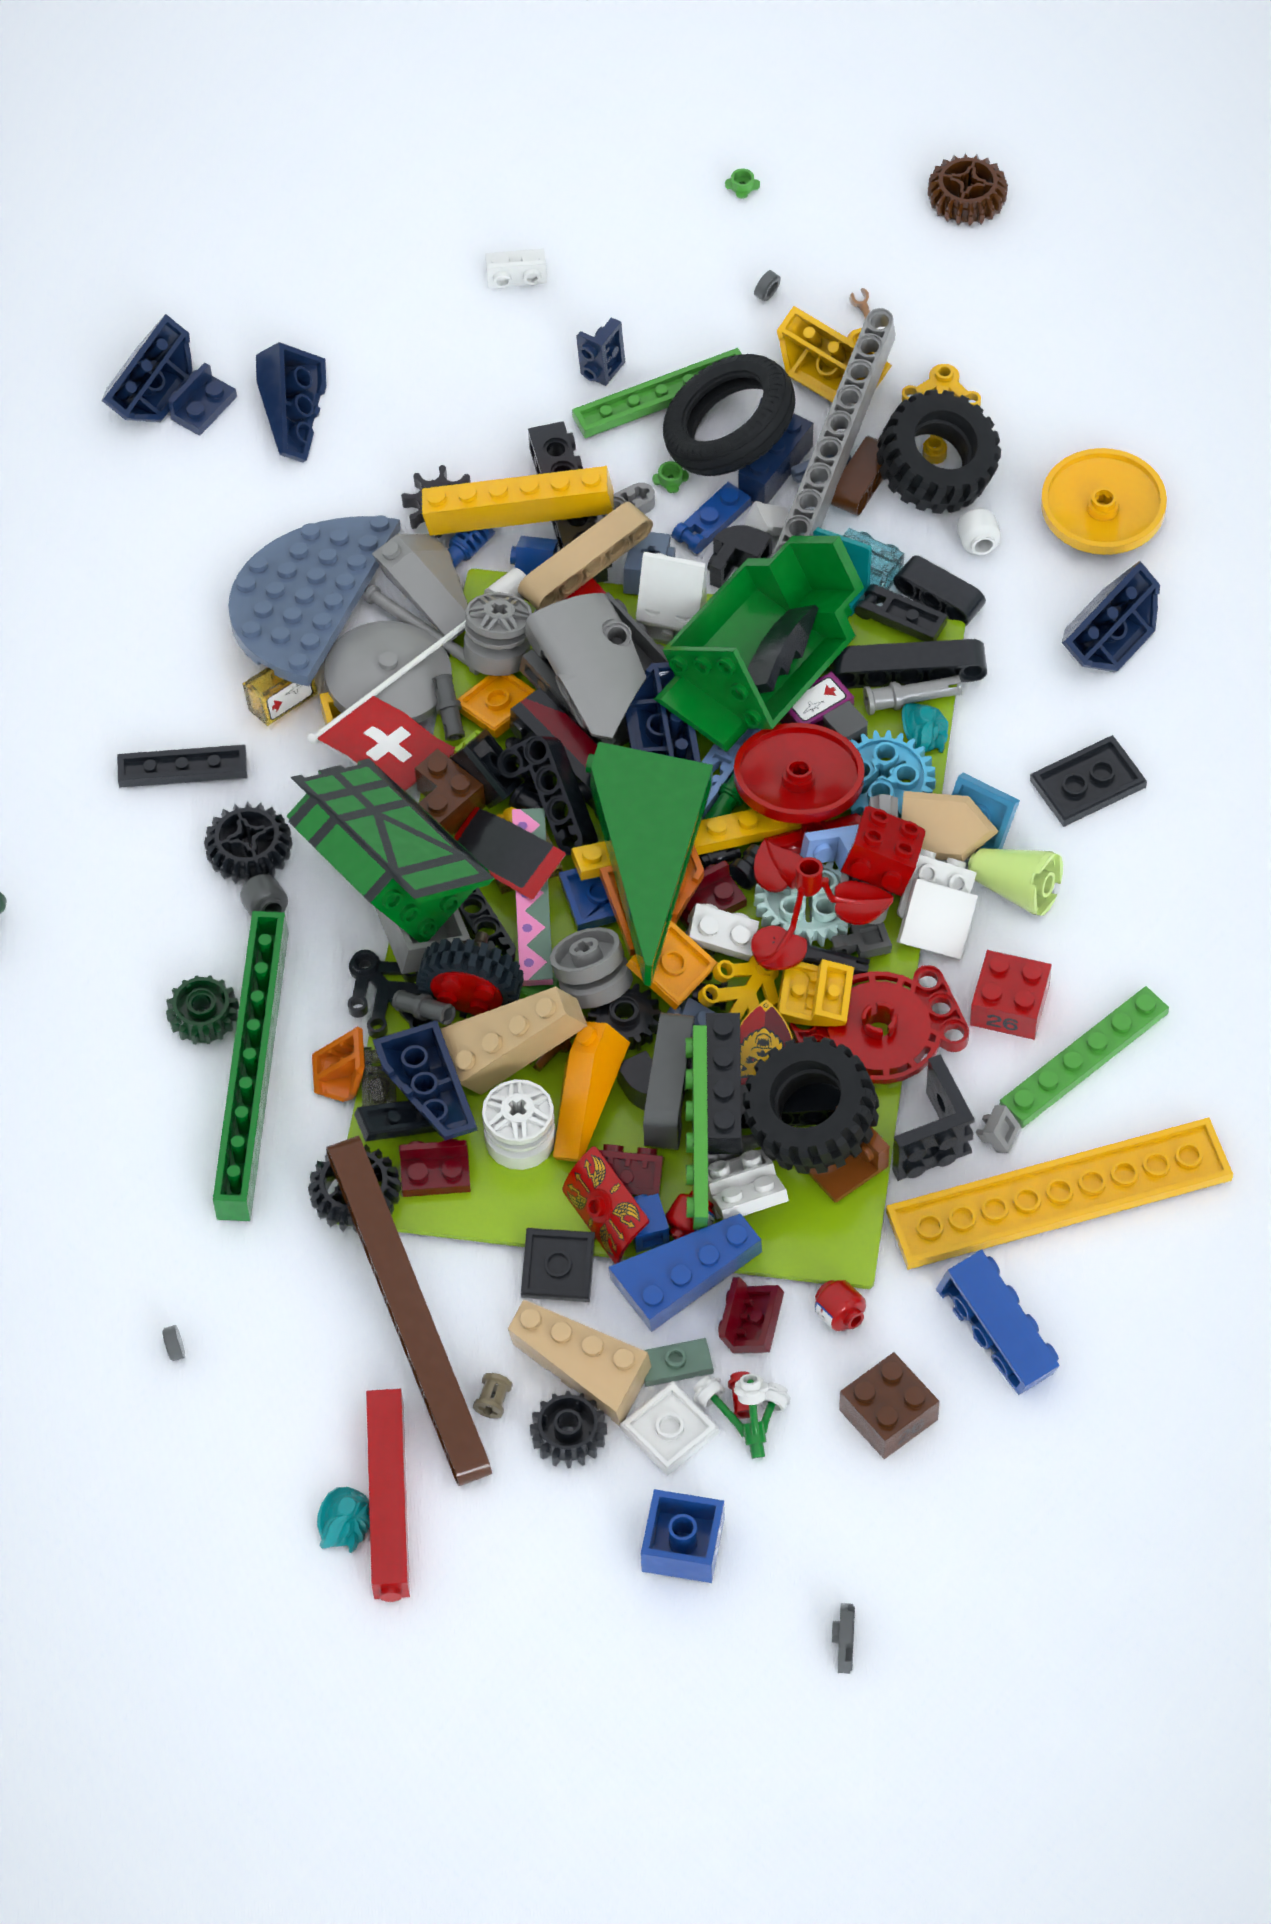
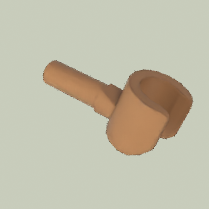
(861, 304)

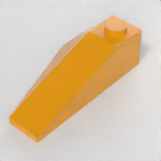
(586, 1086)

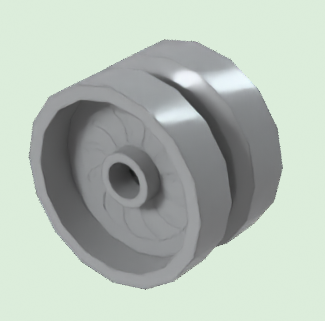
(592, 966)

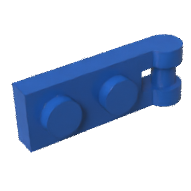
(712, 517)

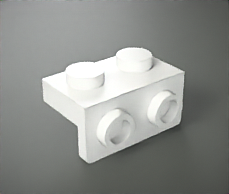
(722, 930)

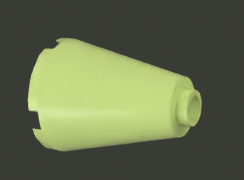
(1019, 876)

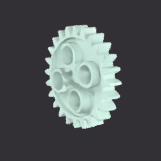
(778, 909)

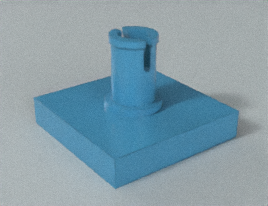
(995, 804)

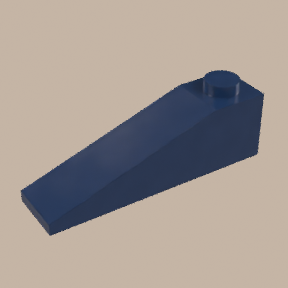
(290, 392)

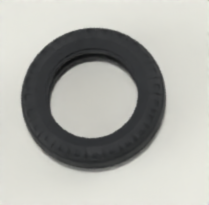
(748, 441)

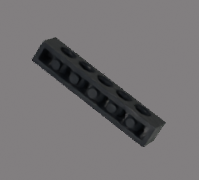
(553, 452)

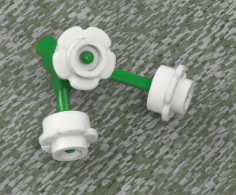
(750, 1391)

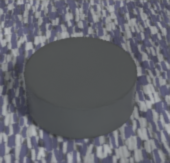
(767, 285)
(173, 1343)

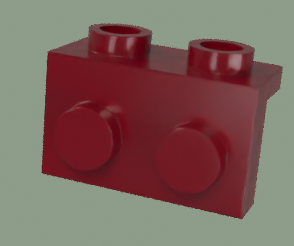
(750, 1317)

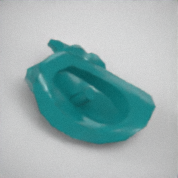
(925, 725)
(343, 1518)

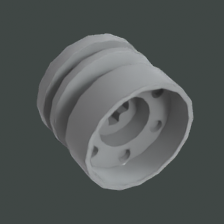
(496, 633)

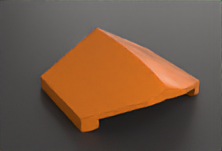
(339, 1066)

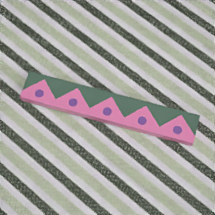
(534, 914)

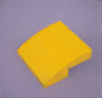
(816, 994)

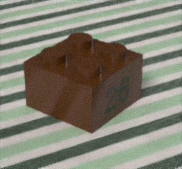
(889, 1405)

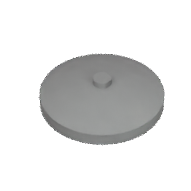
(373, 654)

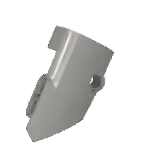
(590, 670)

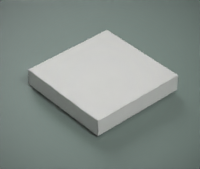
(937, 918)
(669, 1428)

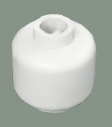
(978, 531)

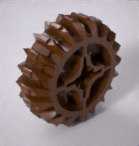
(967, 189)

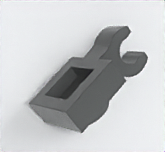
(864, 939)

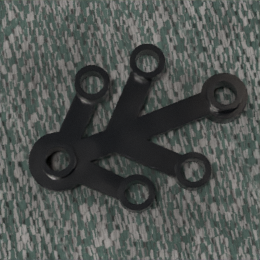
(385, 990)

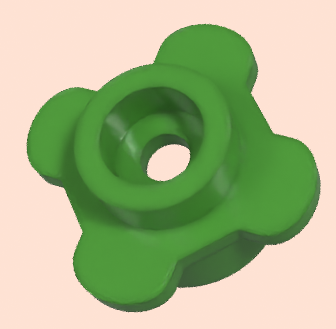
(742, 182)
(670, 476)

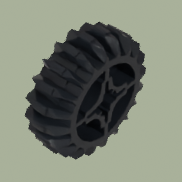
(233, 855)
(333, 1205)

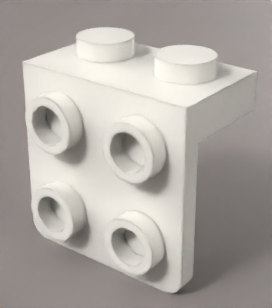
(948, 874)

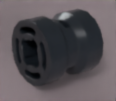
(743, 869)

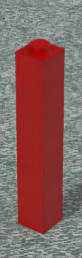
(388, 1495)

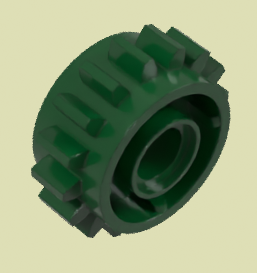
(207, 1024)

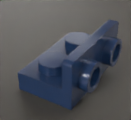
(603, 354)
(200, 400)

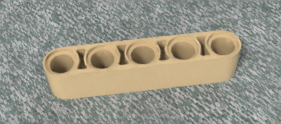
(585, 556)

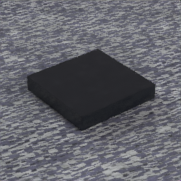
(558, 1264)

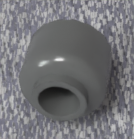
(263, 894)

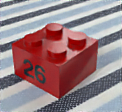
(1010, 994)

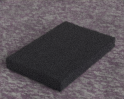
(1088, 780)

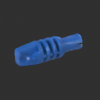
(467, 543)

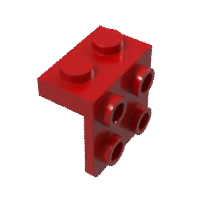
(884, 850)

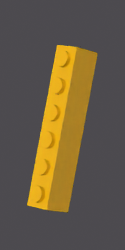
(517, 500)

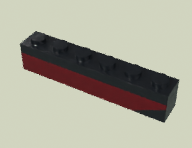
(543, 717)

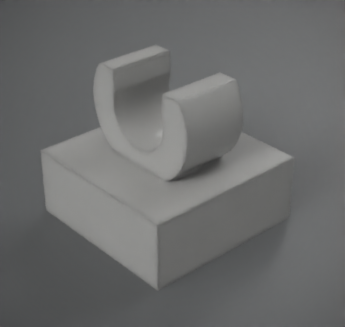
(1000, 1129)

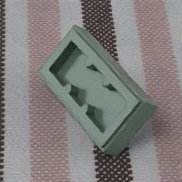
(679, 1362)

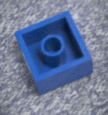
(682, 1536)

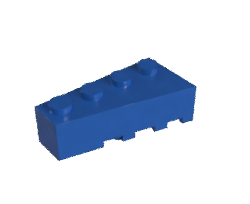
(683, 1270)
(999, 1321)

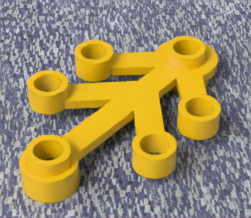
(941, 378)
(744, 996)

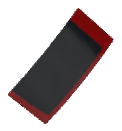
(509, 851)

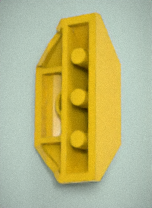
(815, 353)

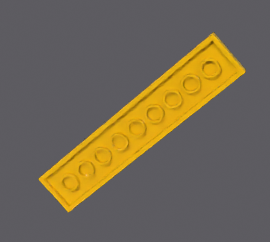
(1058, 1193)

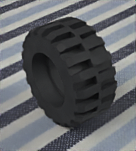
(957, 423)
(787, 1072)

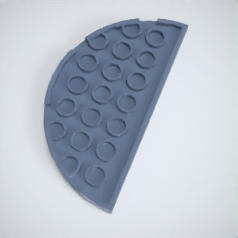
(303, 590)

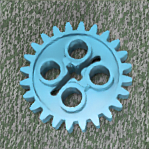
(886, 776)

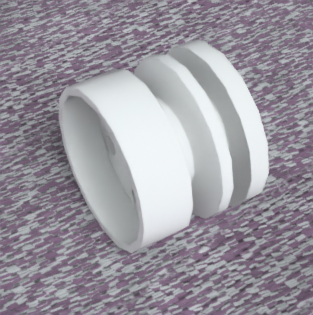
(519, 1124)

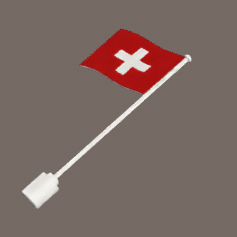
(388, 734)

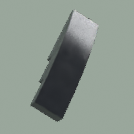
(780, 646)

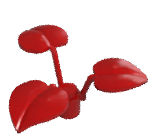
(779, 868)

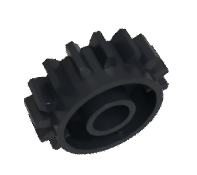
(641, 1013)
(568, 1445)

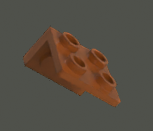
(857, 1171)

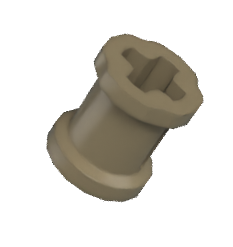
(490, 1406)

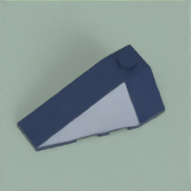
(426, 1075)

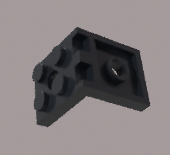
(941, 1140)

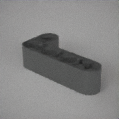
(667, 1082)

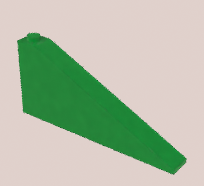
(649, 822)

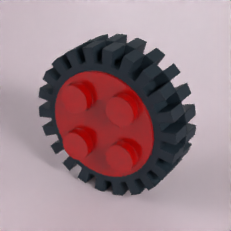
(469, 975)

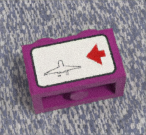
(818, 700)

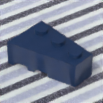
(770, 471)

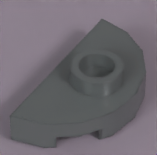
(844, 1635)

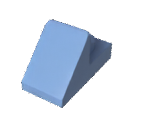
(829, 844)

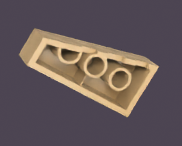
(511, 1037)
(582, 1358)

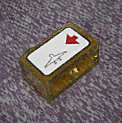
(274, 697)

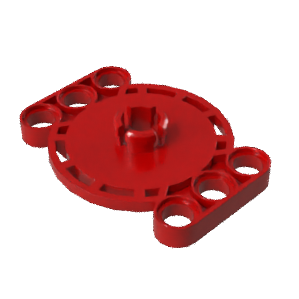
(910, 1020)

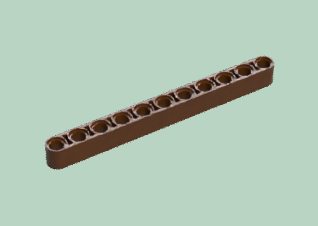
(409, 1311)

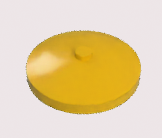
(1103, 501)

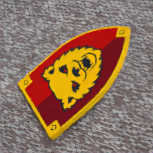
(760, 1033)

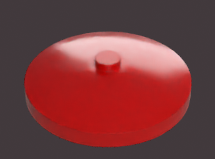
(799, 773)

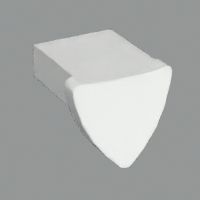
(767, 518)

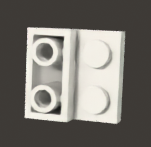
(744, 1185)

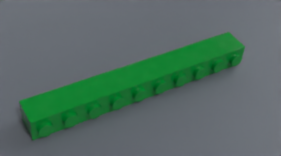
(250, 1067)

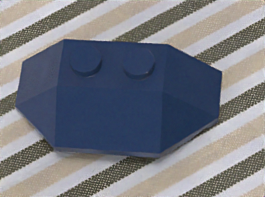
(151, 374)
(1115, 621)
(655, 727)

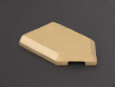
(951, 822)

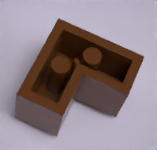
(448, 790)

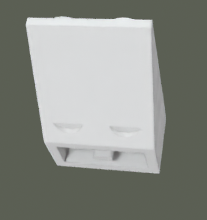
(669, 594)

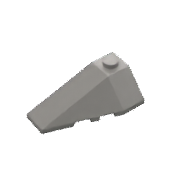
(426, 576)

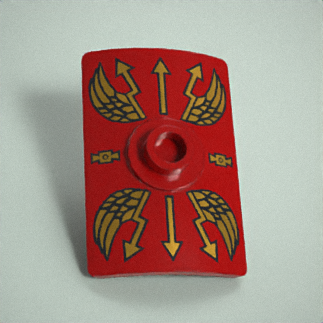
(604, 1203)

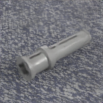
(896, 696)

